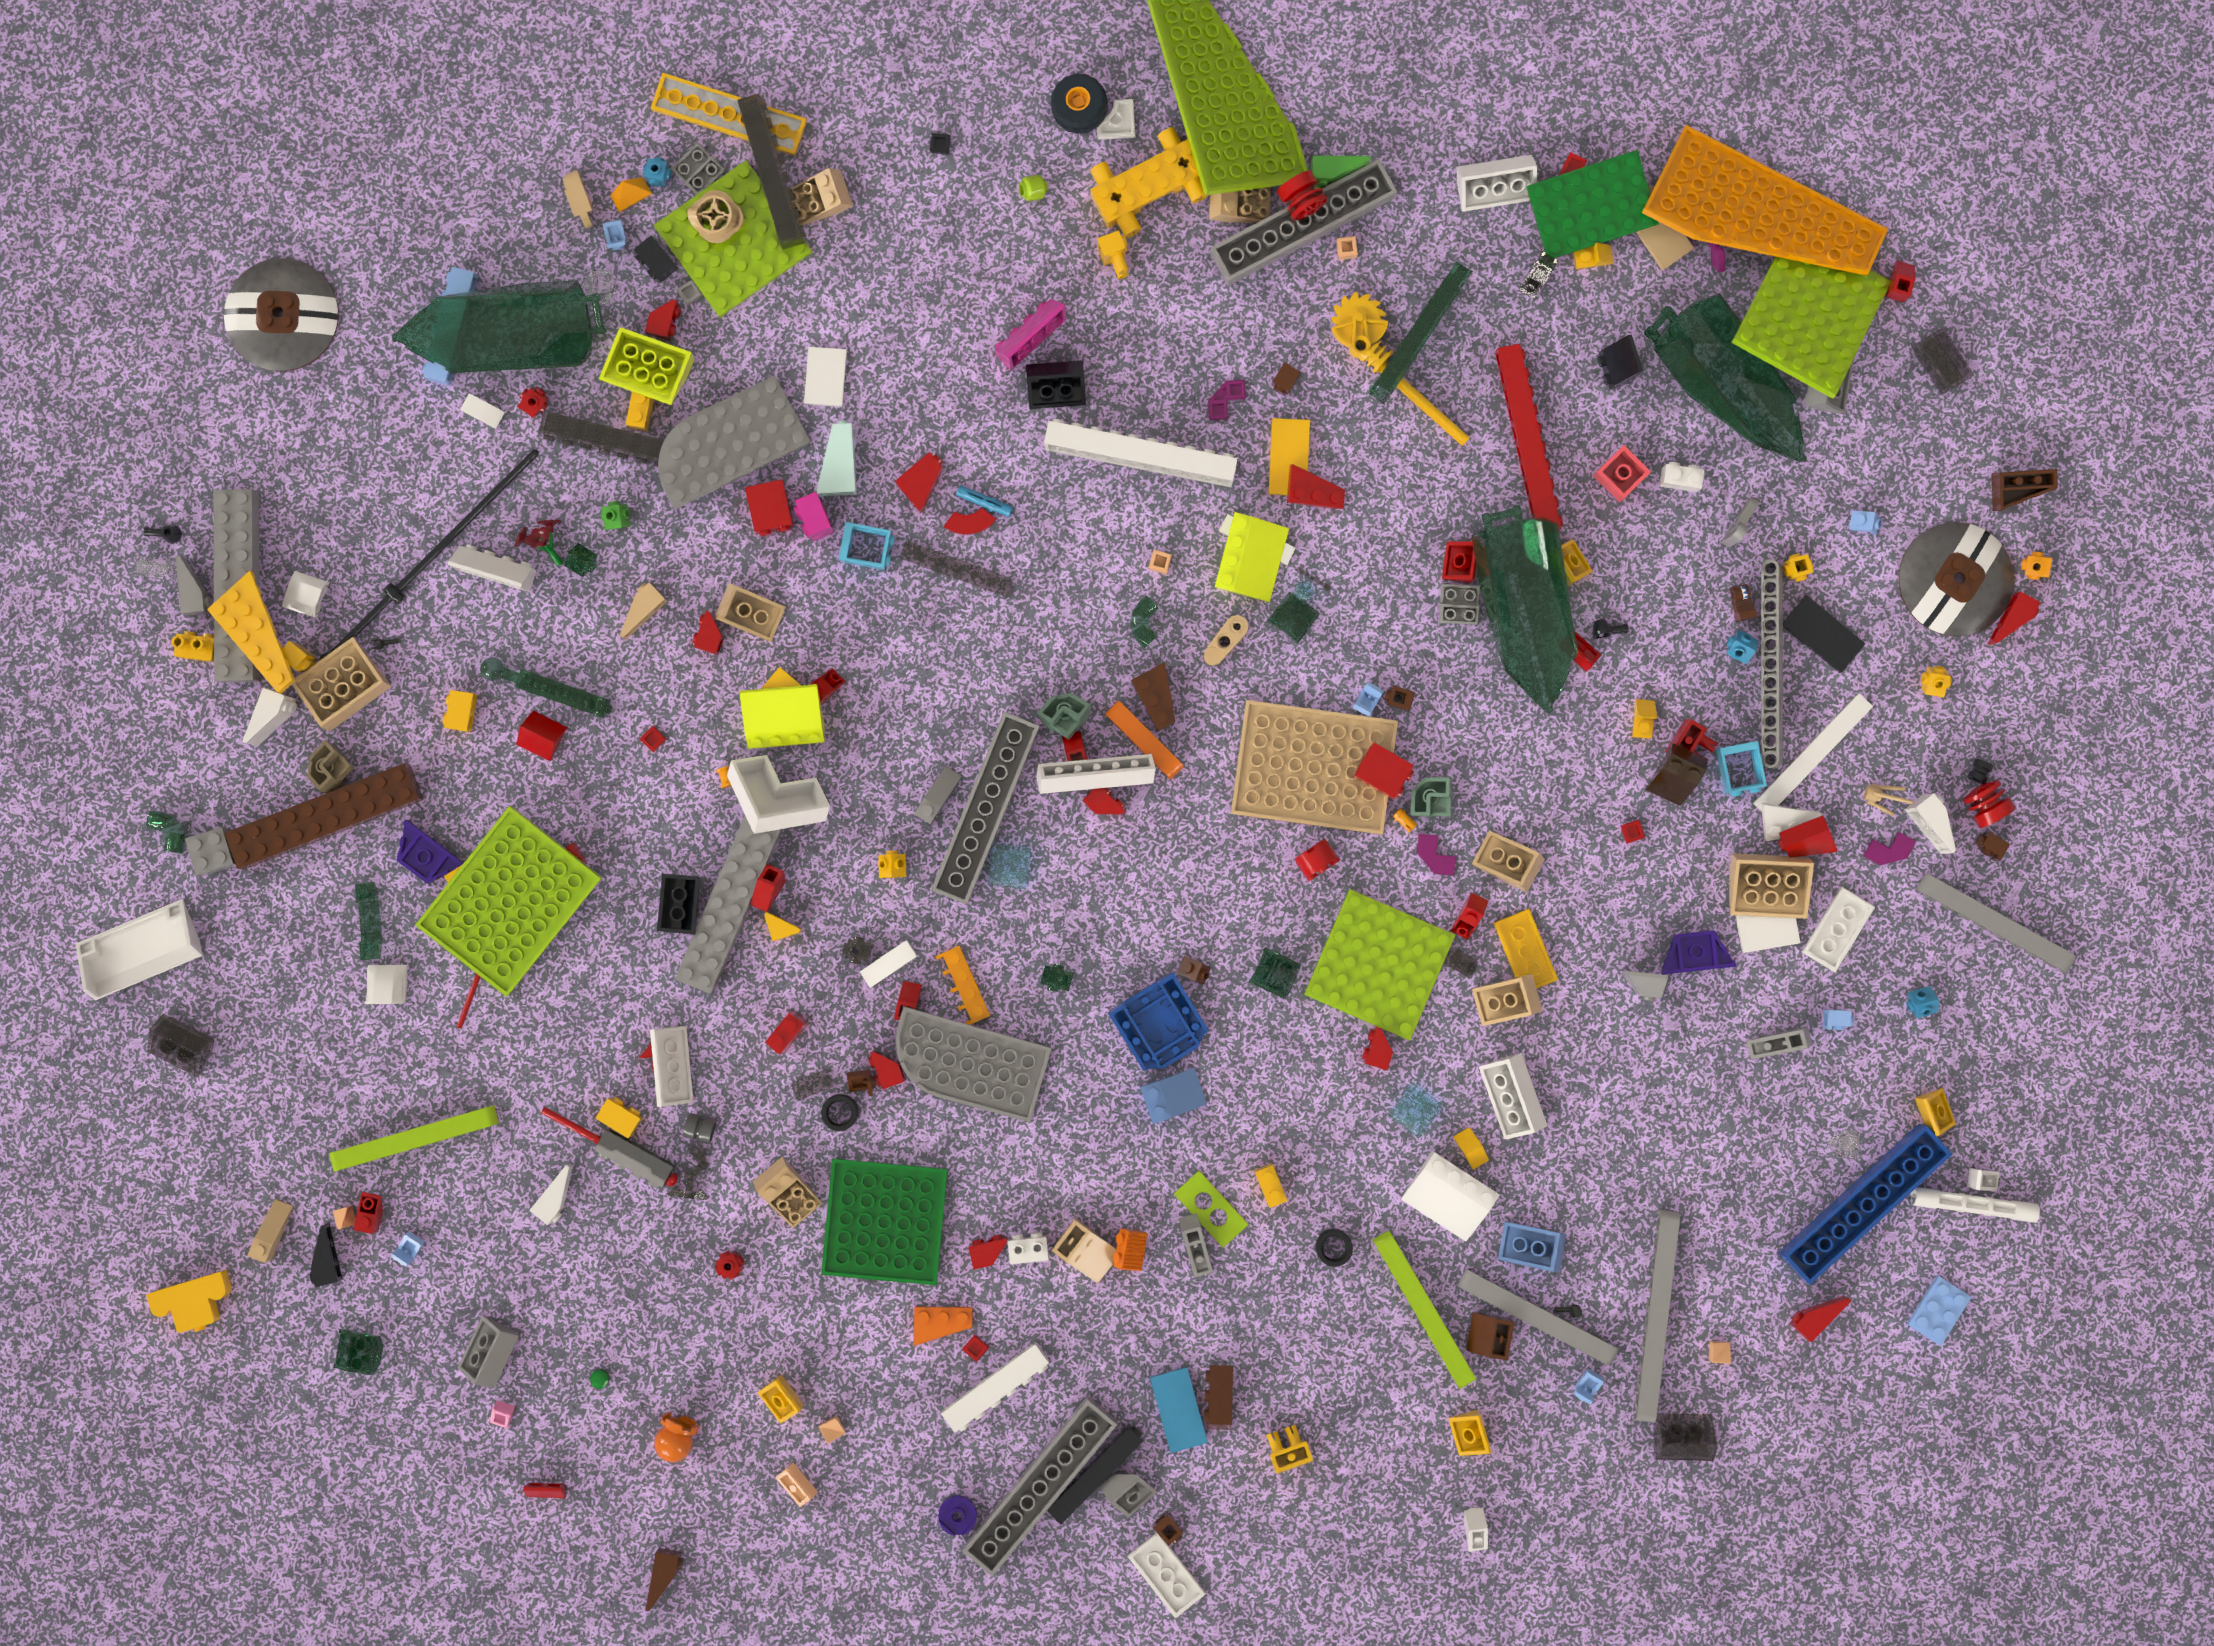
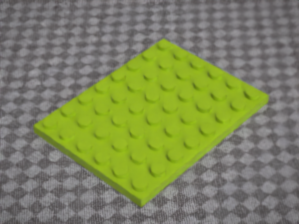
(1811, 320)
(508, 901)

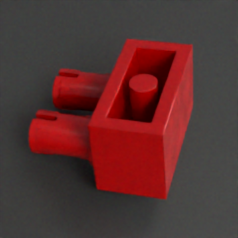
(1692, 734)

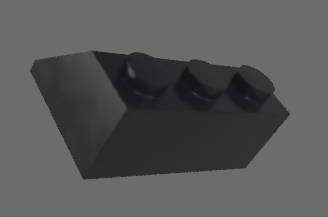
(1055, 384)
(678, 904)

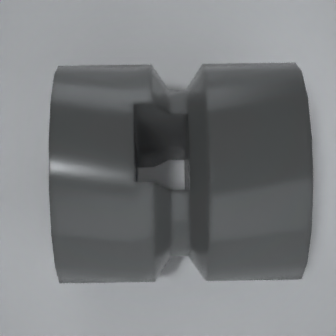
(699, 1128)

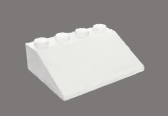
(1450, 1196)

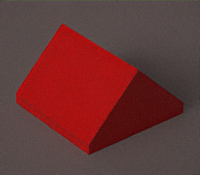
(1459, 562)
(540, 735)

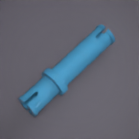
(985, 501)

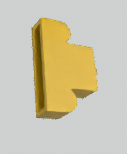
(192, 1301)

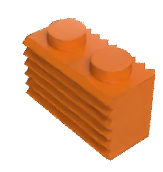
(1130, 1249)

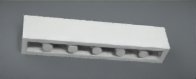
(1095, 773)
(995, 1387)

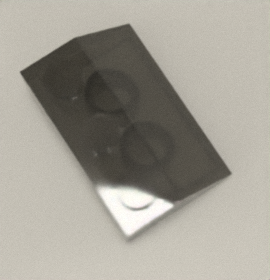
(1942, 361)
(179, 1044)
(1684, 1437)

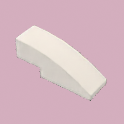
(888, 963)

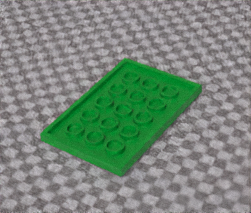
(1591, 204)

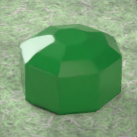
(599, 1378)

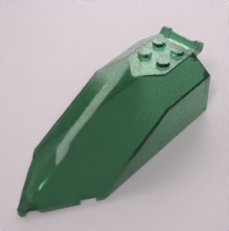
(506, 328)
(1726, 378)
(1527, 601)

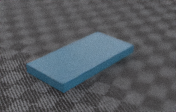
(1178, 1409)

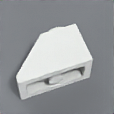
(1476, 1529)

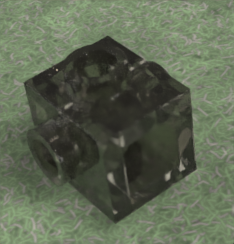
(864, 953)

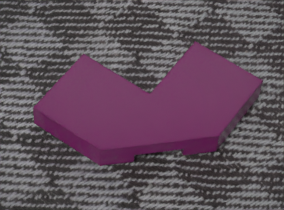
(1717, 257)
(1218, 402)
(1897, 851)
(1427, 852)

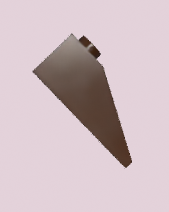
(664, 1569)

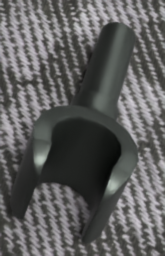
(381, 643)
(1574, 1309)

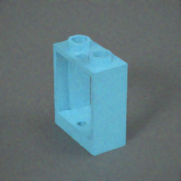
(847, 542)
(1754, 749)

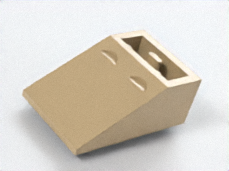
(821, 196)
(1241, 206)
(786, 1192)
(1085, 1250)

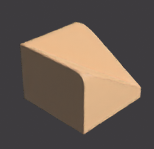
(1346, 248)
(1160, 562)
(344, 1217)
(1719, 1352)
(831, 1429)

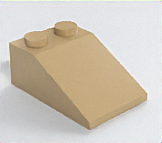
(749, 612)
(1508, 861)
(1507, 1000)

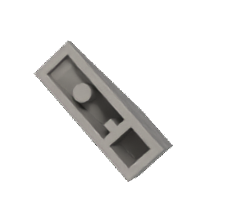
(192, 594)
(937, 795)
(1780, 1043)
(1195, 1245)

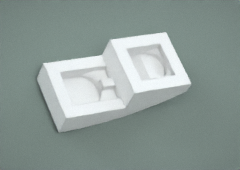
(482, 411)

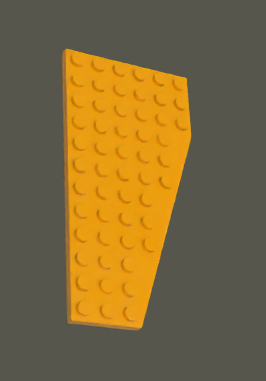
(1747, 206)

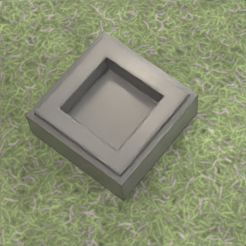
(689, 292)

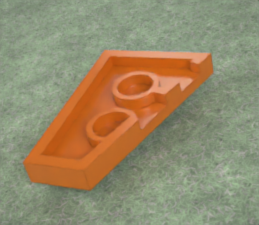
(937, 1322)

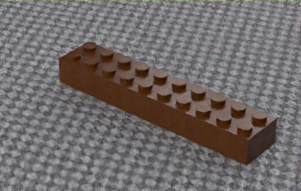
(324, 816)

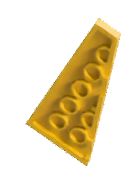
(251, 628)

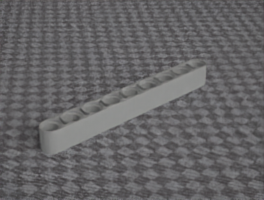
(1997, 923)
(1538, 1317)

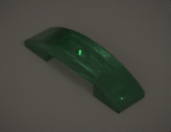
(370, 921)

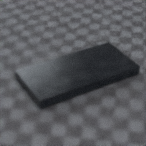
(1823, 634)

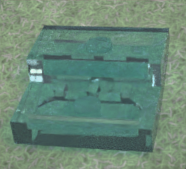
(1009, 866)
(1415, 1109)

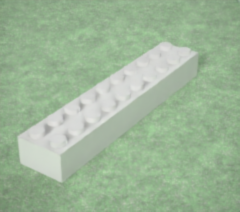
(1140, 453)

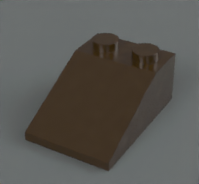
(1677, 774)

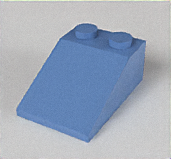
(1173, 1095)
(1532, 1247)

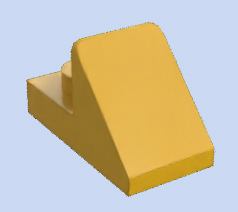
(1593, 256)
(1644, 718)

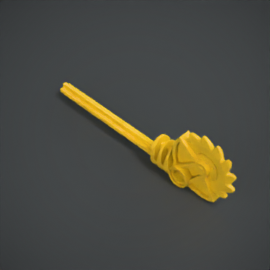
(1361, 323)

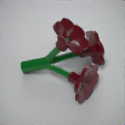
(538, 539)

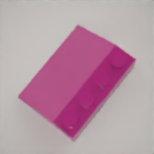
(1031, 333)

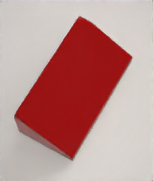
(1586, 654)
(545, 1490)

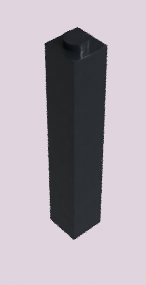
(1096, 1473)

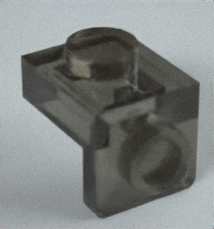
(1461, 962)

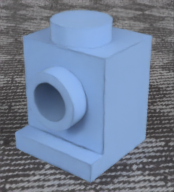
(1837, 1019)

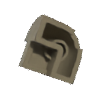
(328, 768)

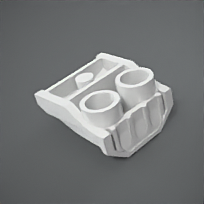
(305, 594)
(386, 984)

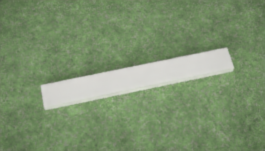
(1814, 752)

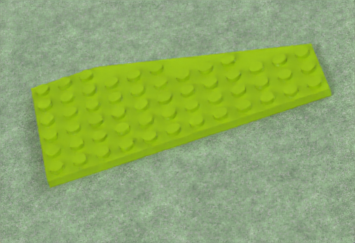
(1225, 105)

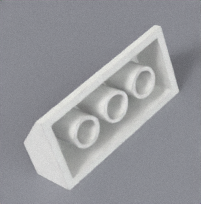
(1495, 182)
(493, 568)
(1513, 1096)

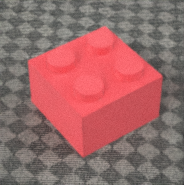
(1621, 473)

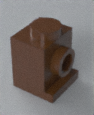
(1406, 698)
(1992, 846)
(1169, 1537)

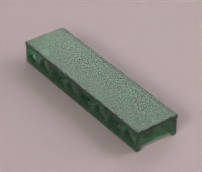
(1420, 332)

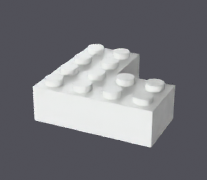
(775, 804)

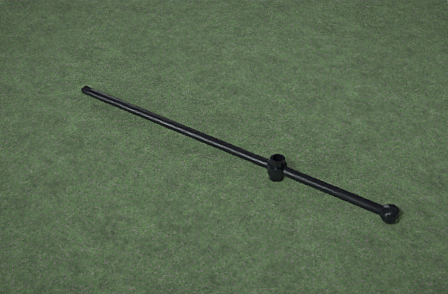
(393, 593)

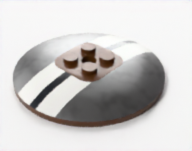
(307, 318)
(1930, 584)

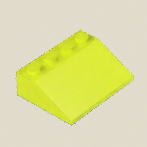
(646, 366)
(1251, 557)
(782, 716)

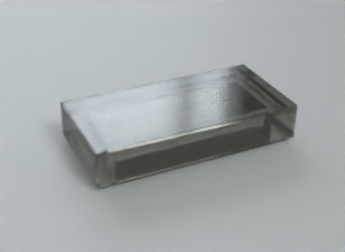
(812, 1084)

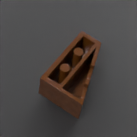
(2019, 486)
(1155, 696)
(1219, 1397)

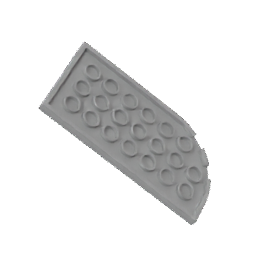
(728, 442)
(971, 1063)

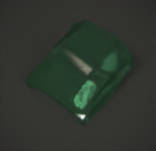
(1293, 617)
(1270, 973)
(358, 1352)

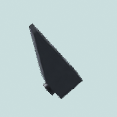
(325, 1263)

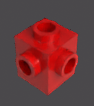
(527, 404)
(736, 1264)

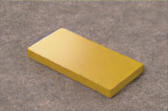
(1287, 447)
(1525, 948)

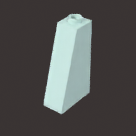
(839, 468)

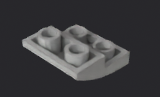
(697, 169)
(1459, 604)

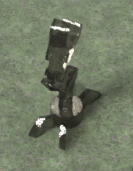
(699, 1156)

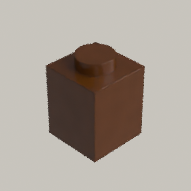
(1285, 379)

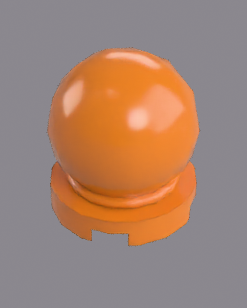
(674, 1439)

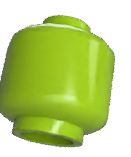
(1033, 187)

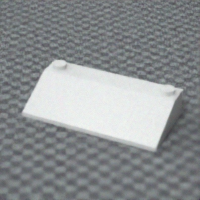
(137, 950)

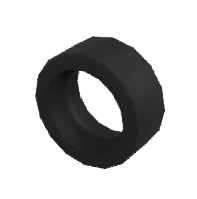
(825, 1112)
(1348, 1247)

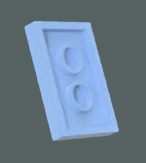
(1939, 1310)

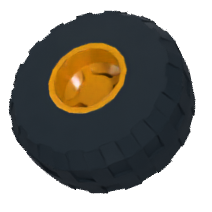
(1079, 103)

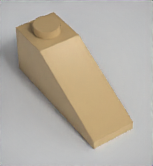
(644, 605)
(270, 1232)

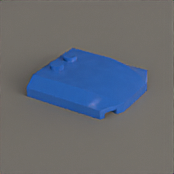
(1159, 1023)

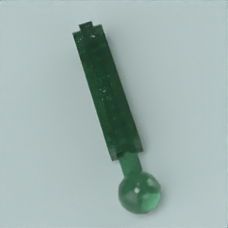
(493, 669)

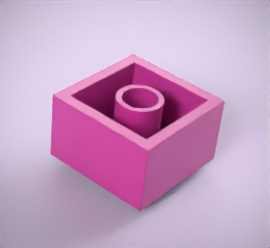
(814, 516)

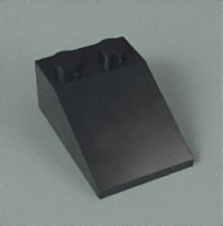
(1620, 362)

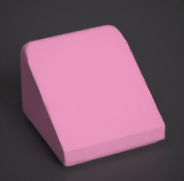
(502, 1414)

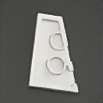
(1782, 818)

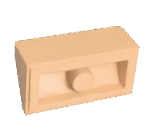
(796, 1484)

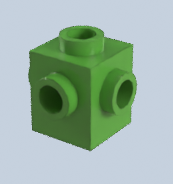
(615, 515)

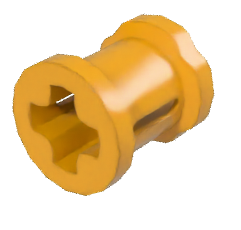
(723, 777)

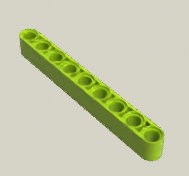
(413, 1138)
(1424, 1309)

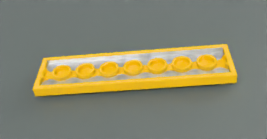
(721, 112)

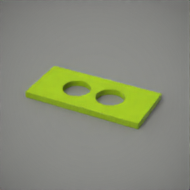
(1222, 1234)

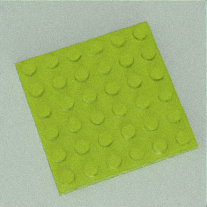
(746, 261)
(1379, 964)

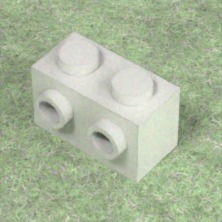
(1682, 477)
(1028, 1248)

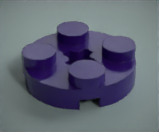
(957, 1526)

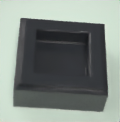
(940, 143)

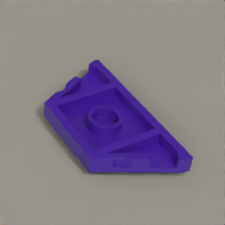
(425, 855)
(1695, 953)

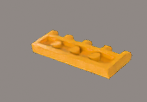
(964, 984)

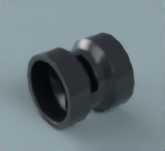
(1980, 771)

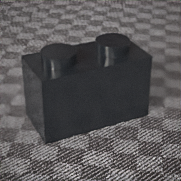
(655, 258)

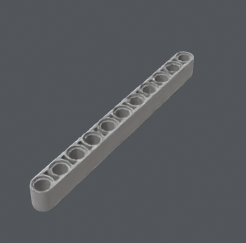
(1768, 655)
(1657, 1318)

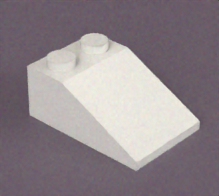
(268, 715)
(1933, 821)

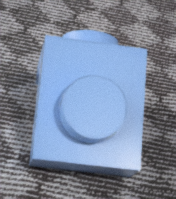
(615, 234)
(1865, 522)
(1368, 699)
(408, 1249)
(1588, 1385)

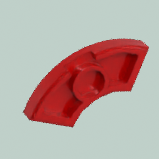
(970, 523)

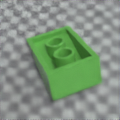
(1332, 168)

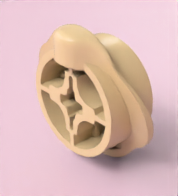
(698, 213)

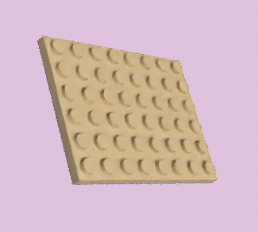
(1302, 767)

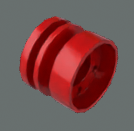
(1302, 195)
(1989, 804)

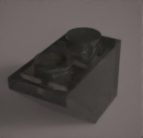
(1538, 275)

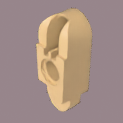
(578, 197)
(1215, 652)

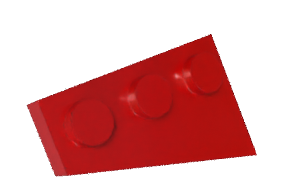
(1312, 490)

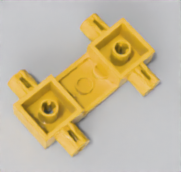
(1146, 183)

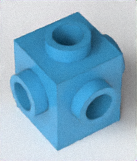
(659, 177)
(1741, 646)
(1923, 1002)

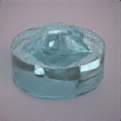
(1303, 591)

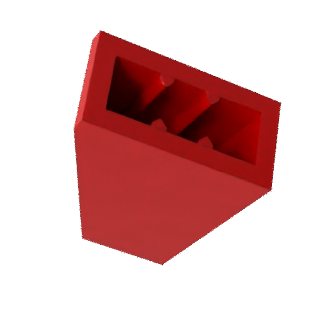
(920, 480)
(1807, 839)

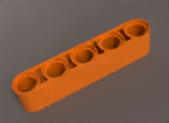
(1144, 739)

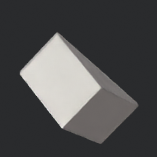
(1983, 1179)

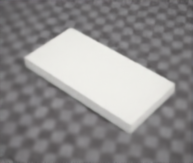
(1838, 929)
(671, 1066)
(1166, 1574)

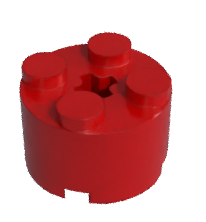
(1316, 859)

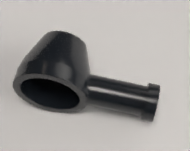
(174, 537)
(1601, 626)

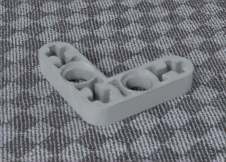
(1739, 528)

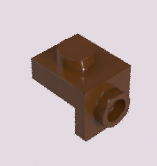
(1193, 970)
(861, 1081)

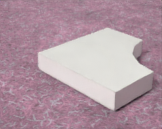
(1119, 121)

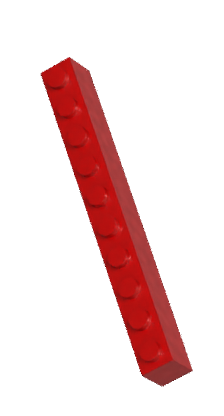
(1527, 433)

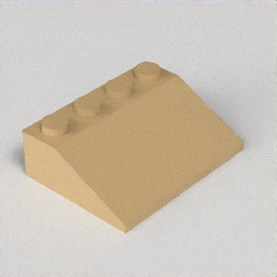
(340, 684)
(1770, 885)

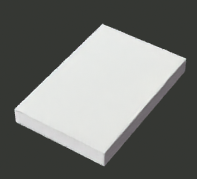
(825, 376)
(1766, 932)

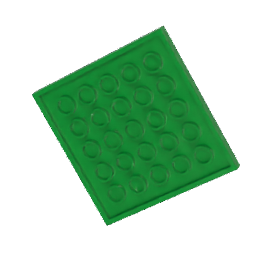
(884, 1221)

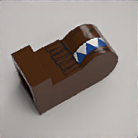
(1742, 603)

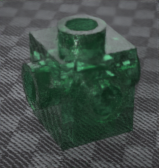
(581, 560)
(1056, 978)

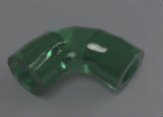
(1140, 621)
(170, 828)

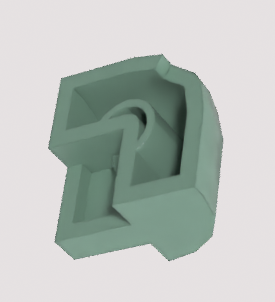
(1065, 714)
(1432, 797)

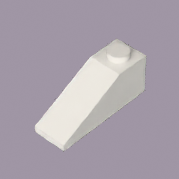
(553, 1199)

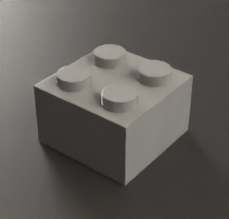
(210, 852)

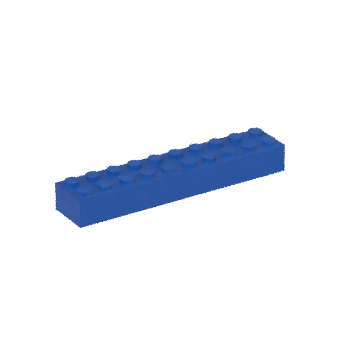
(1864, 1203)

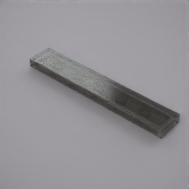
(956, 568)

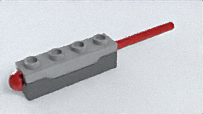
(624, 1153)

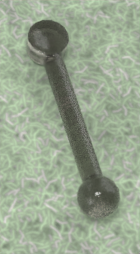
(1300, 570)

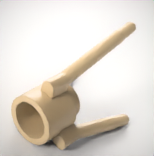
(1874, 793)

